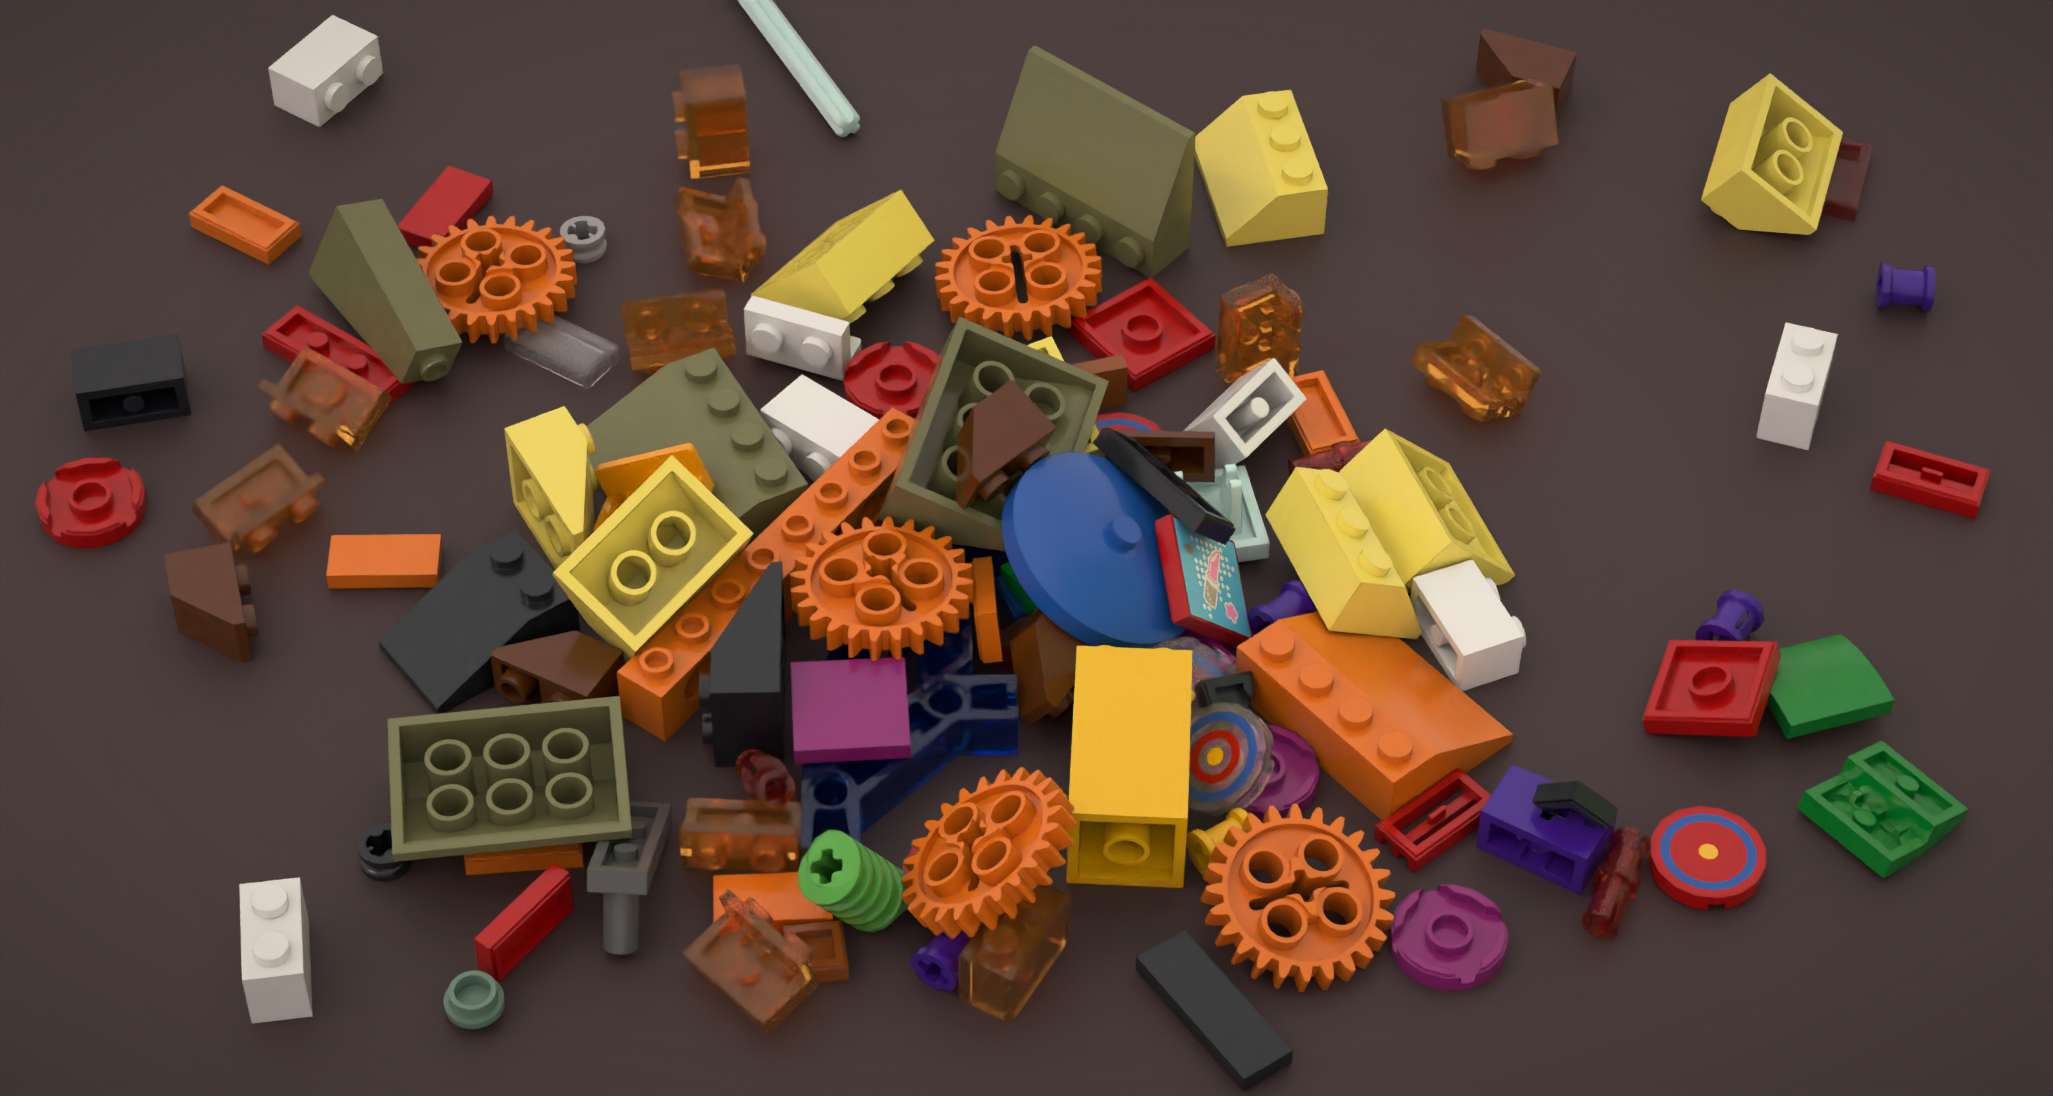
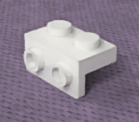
(798, 338)

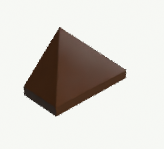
(1181, 451)

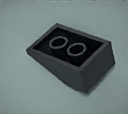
(485, 602)
(748, 677)

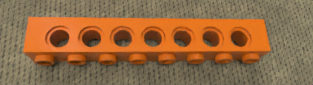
(662, 678)

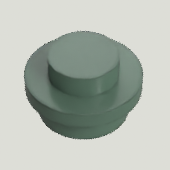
(474, 1000)

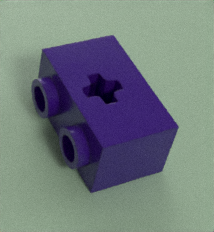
(1539, 842)

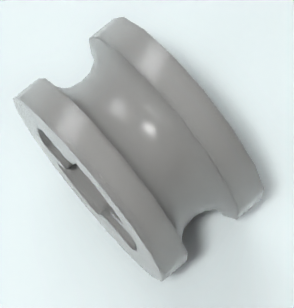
(587, 249)

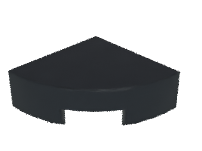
(1226, 689)
(1578, 799)

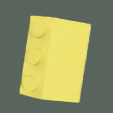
(1772, 162)
(1262, 171)
(852, 261)
(1420, 510)
(651, 557)
(1340, 557)

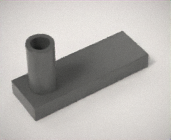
(625, 870)

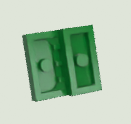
(1826, 687)
(1882, 809)

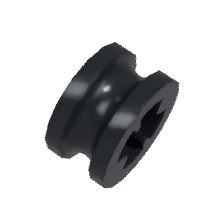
(376, 840)

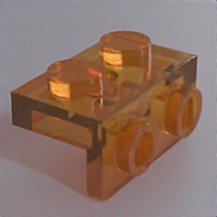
(719, 231)
(1258, 325)
(676, 327)
(1478, 371)
(328, 398)
(258, 501)
(741, 835)
(753, 962)

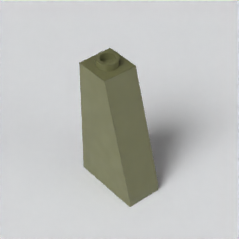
(384, 292)

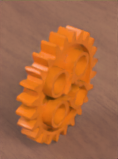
(1057, 274)
(499, 276)
(881, 588)
(988, 853)
(1316, 943)

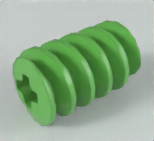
(852, 882)

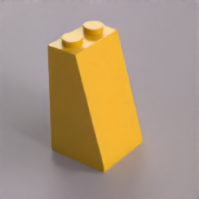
(1130, 766)

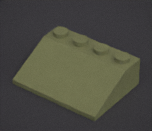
(1097, 163)
(967, 371)
(705, 406)
(508, 778)

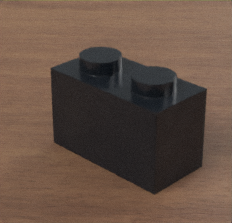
(130, 382)

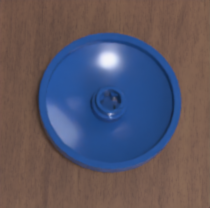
(1089, 550)

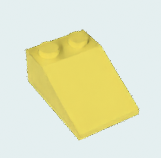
(553, 480)

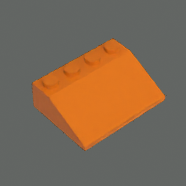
(1367, 708)

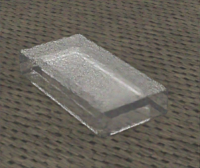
(565, 350)

